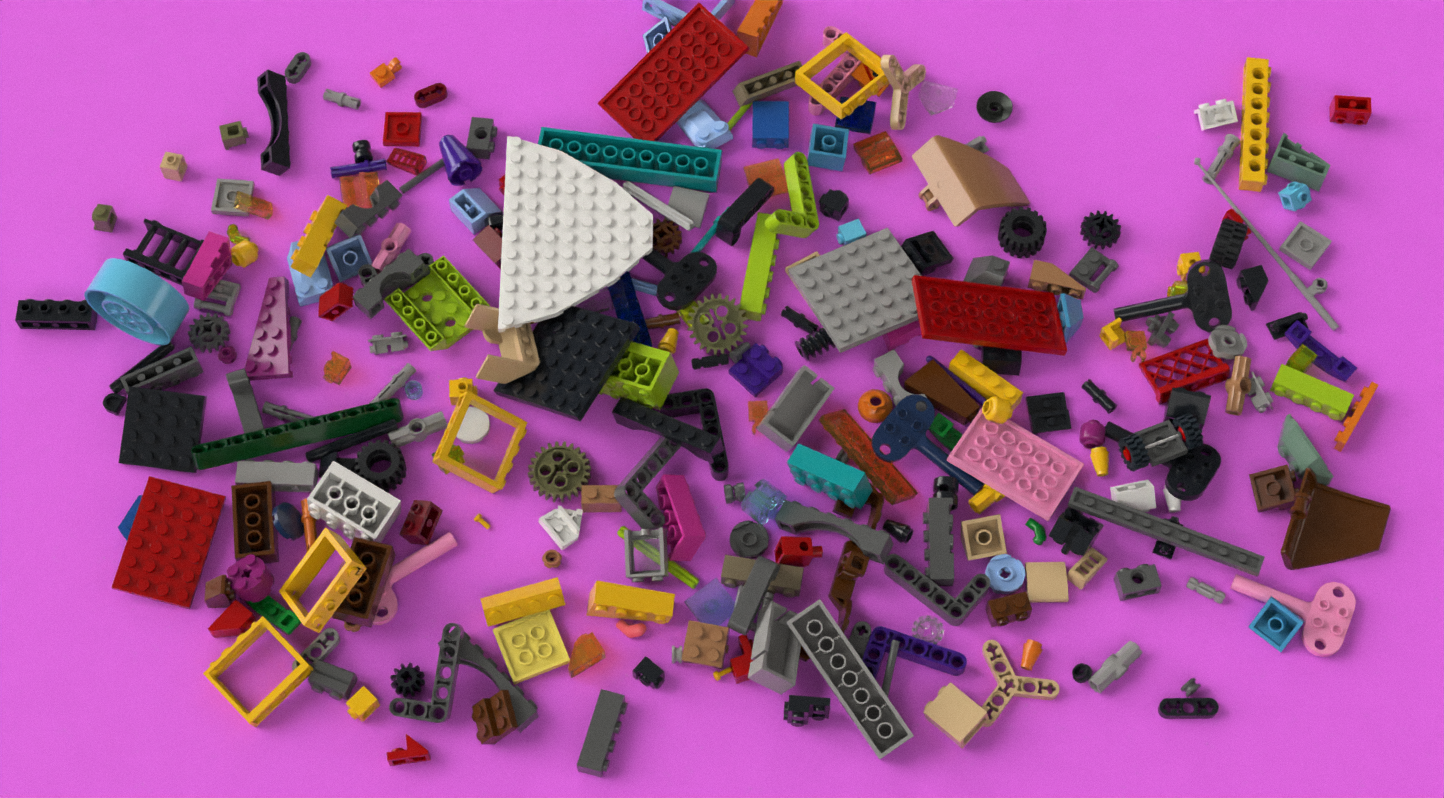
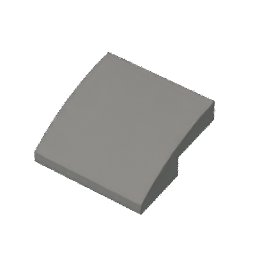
(689, 203)

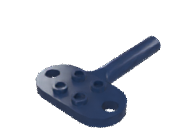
(906, 430)

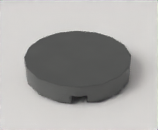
(749, 539)

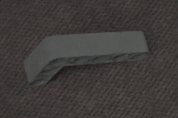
(644, 475)
(935, 592)
(439, 682)

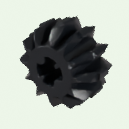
(404, 673)

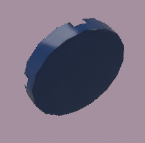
(288, 521)

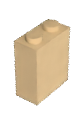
(955, 714)

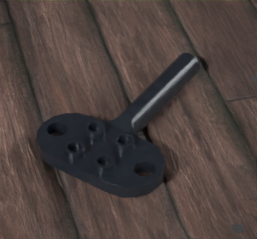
(682, 279)
(1205, 297)
(1190, 471)

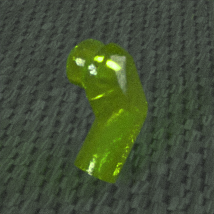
(234, 234)

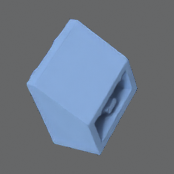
(472, 208)

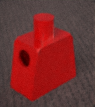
(796, 551)

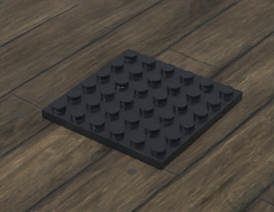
(575, 361)

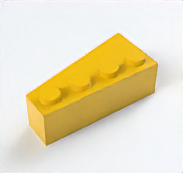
(630, 602)

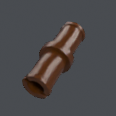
(662, 321)

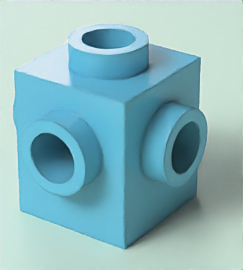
(1295, 196)

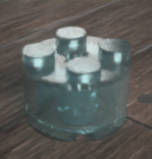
(763, 502)

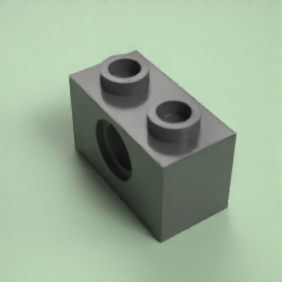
(479, 129)
(1128, 589)

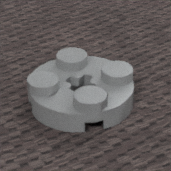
(1220, 348)

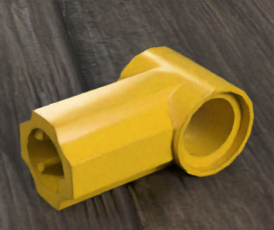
(984, 499)

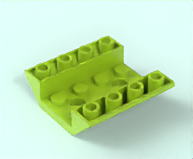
(451, 300)

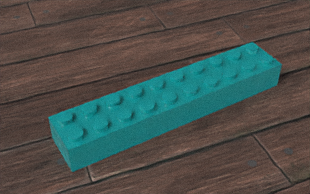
(639, 159)

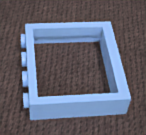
(662, 9)

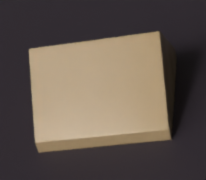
(983, 537)

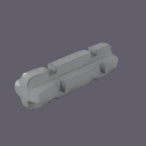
(1206, 590)

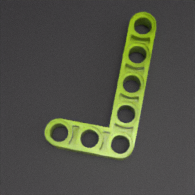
(803, 218)

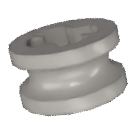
(676, 654)

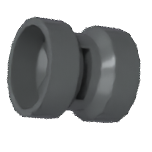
(739, 492)

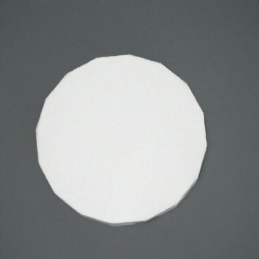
(474, 426)

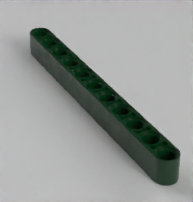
(295, 434)

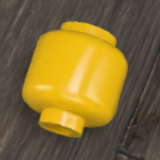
(244, 253)
(997, 410)

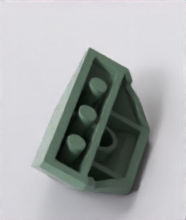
(1300, 452)

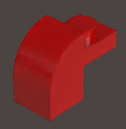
(741, 664)

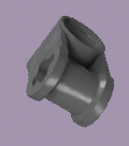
(860, 642)

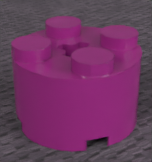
(250, 579)

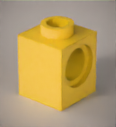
(362, 704)

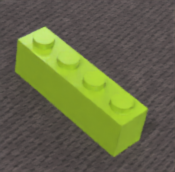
(1311, 392)

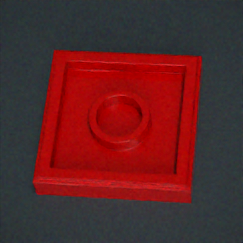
(402, 129)

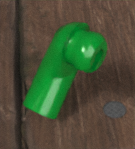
(1039, 531)

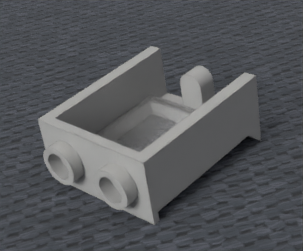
(646, 554)

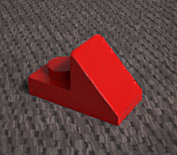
(413, 753)

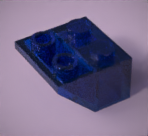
(860, 120)

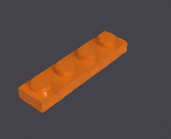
(1351, 422)

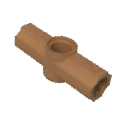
(1238, 385)

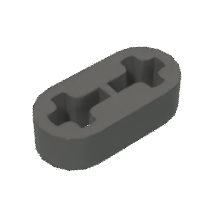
(295, 66)

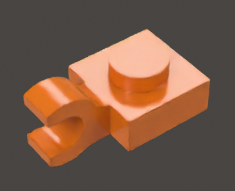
(384, 74)

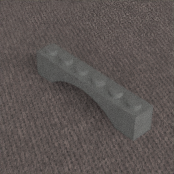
(799, 519)
(472, 656)

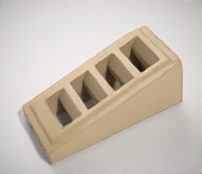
(1080, 578)

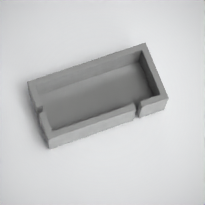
(795, 408)
(774, 650)

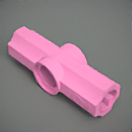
(396, 241)

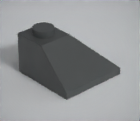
(987, 270)

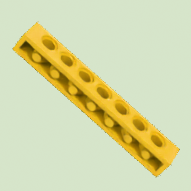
(1250, 179)

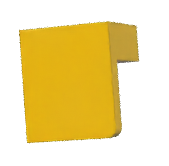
(1112, 334)

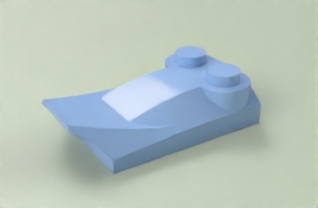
(704, 126)
(306, 288)

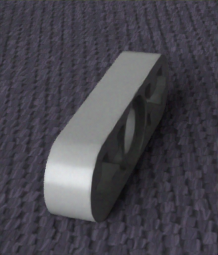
(331, 645)

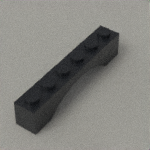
(272, 90)
(639, 417)

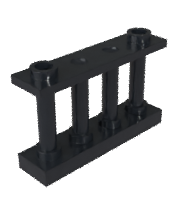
(152, 263)

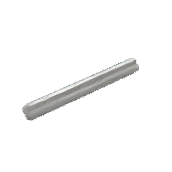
(658, 206)

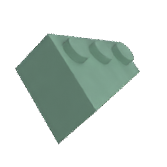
(1298, 165)

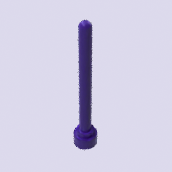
(970, 391)

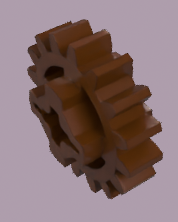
(666, 237)

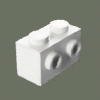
(1135, 495)

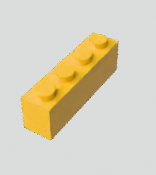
(983, 379)
(522, 601)

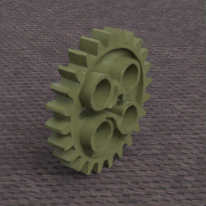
(733, 316)
(572, 480)

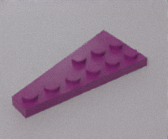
(271, 342)

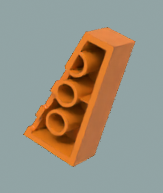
(758, 24)

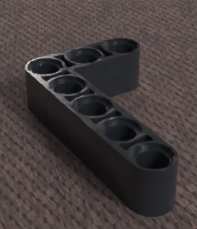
(708, 425)

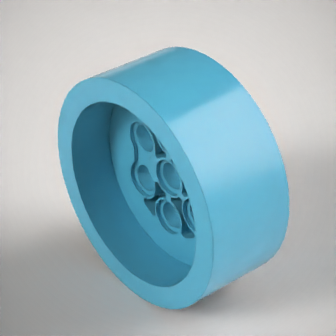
(137, 301)

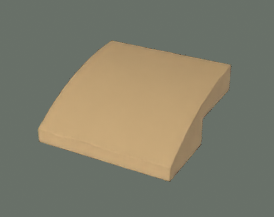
(1046, 581)

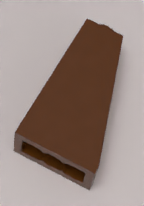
(942, 392)

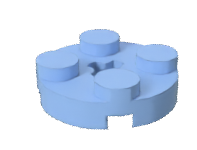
(1010, 565)

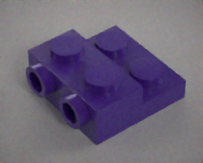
(756, 369)

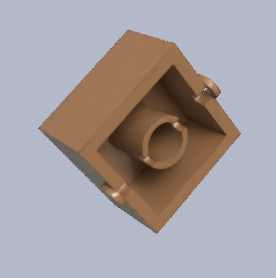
(705, 644)

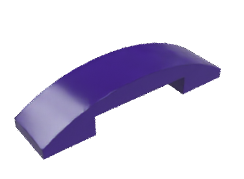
(1326, 360)

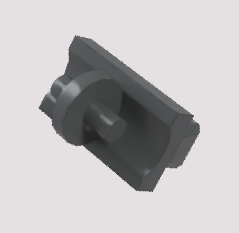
(1160, 325)

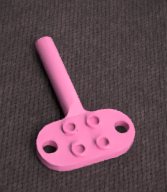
(406, 567)
(1324, 617)

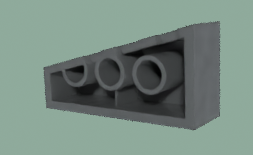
(939, 541)

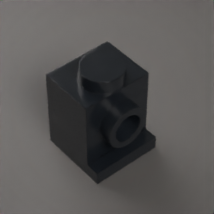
(649, 673)

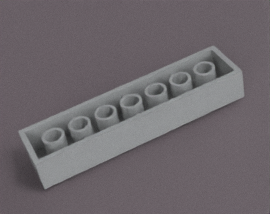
(849, 679)

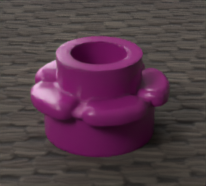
(229, 358)

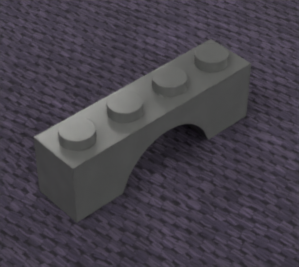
(356, 219)
(405, 268)

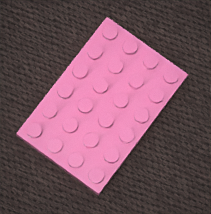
(1016, 464)

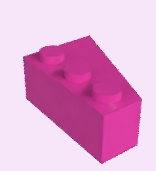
(208, 266)

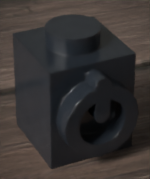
(834, 204)

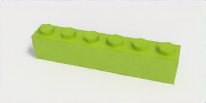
(759, 270)

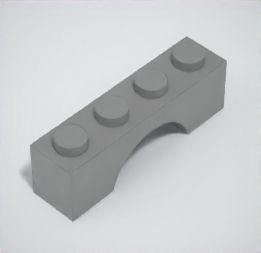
(889, 369)

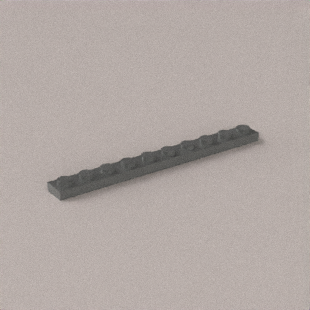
(1166, 531)

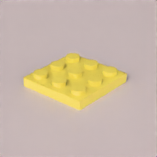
(531, 646)

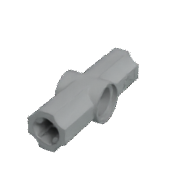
(428, 425)
(1114, 667)

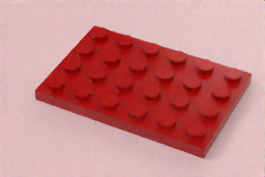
(169, 542)

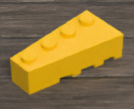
(317, 236)

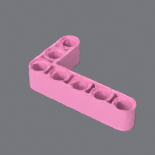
(840, 72)

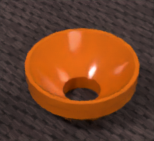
(873, 413)

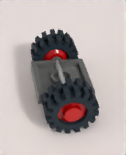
(1161, 442)

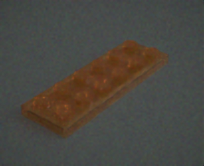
(859, 449)

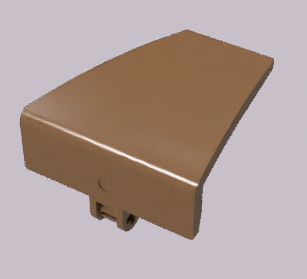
(964, 180)

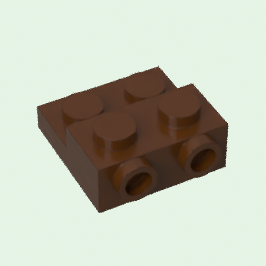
(1274, 488)
(494, 717)

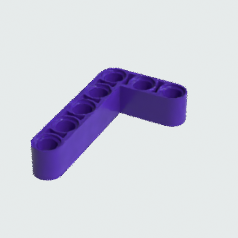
(906, 652)

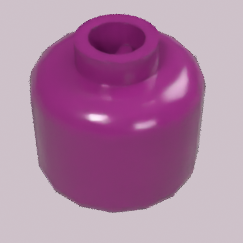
(1092, 434)

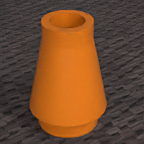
(1030, 654)

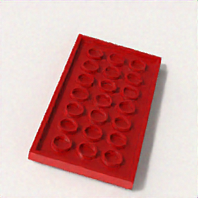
(673, 75)
(988, 315)

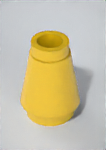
(669, 341)
(1100, 460)

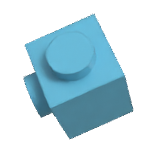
(850, 232)

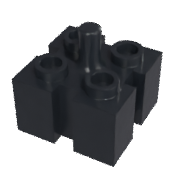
(1075, 531)

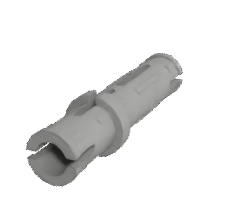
(395, 384)

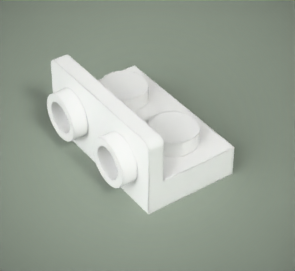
(1216, 115)

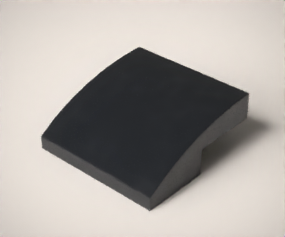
(1048, 412)

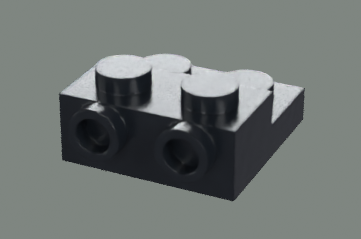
(926, 252)
(802, 707)

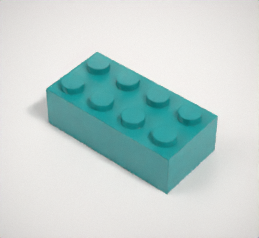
(829, 476)

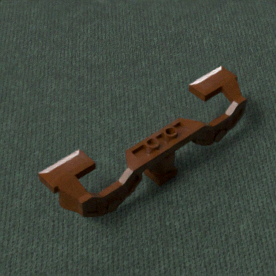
(851, 563)

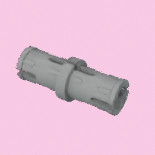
(342, 99)

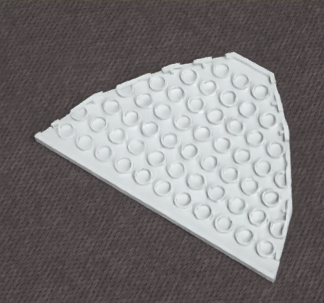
(562, 233)

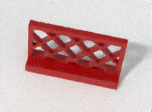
(1190, 381)

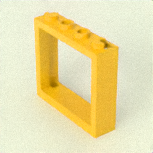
(828, 55)
(441, 456)
(307, 571)
(279, 694)

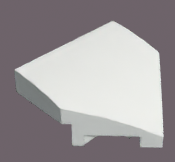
(562, 525)

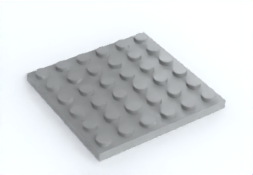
(859, 289)

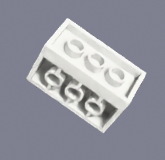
(353, 504)

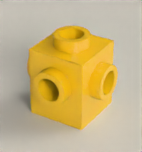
(1185, 261)
(459, 386)

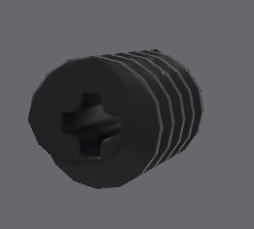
(814, 343)

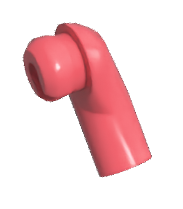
(631, 630)

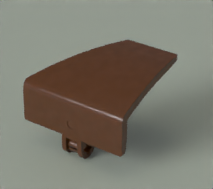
(1331, 525)

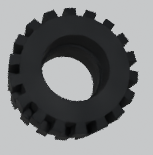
(1025, 220)
(1228, 243)
(378, 452)

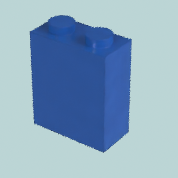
(770, 124)

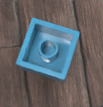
(827, 147)

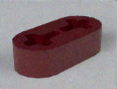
(430, 95)

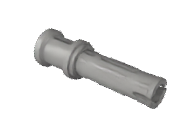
(1224, 152)

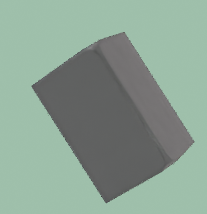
(737, 353)

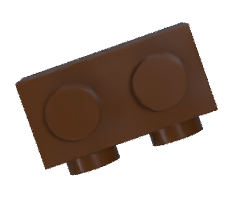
(1008, 609)

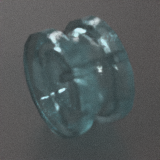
(413, 396)

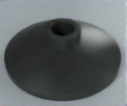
(997, 101)

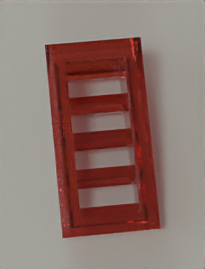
(408, 167)

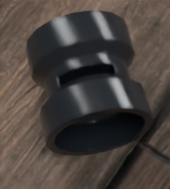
(362, 151)

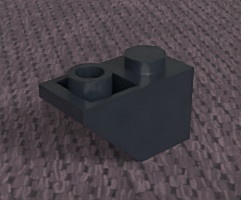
(1252, 283)

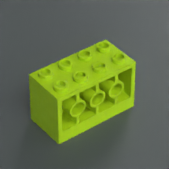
(642, 376)

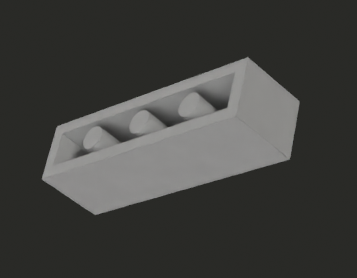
(284, 475)

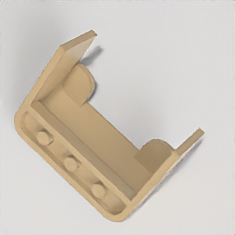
(516, 347)

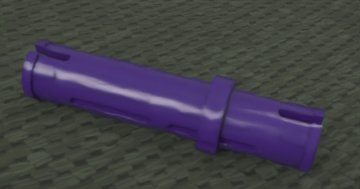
(352, 169)

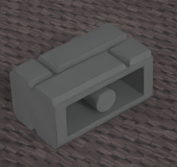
(332, 680)

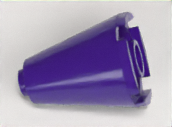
(458, 161)

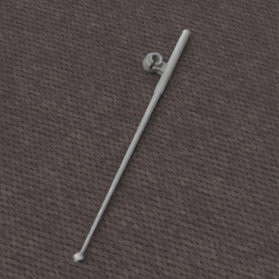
(1309, 292)

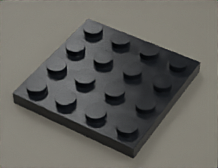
(162, 429)

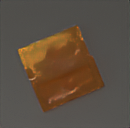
(877, 152)

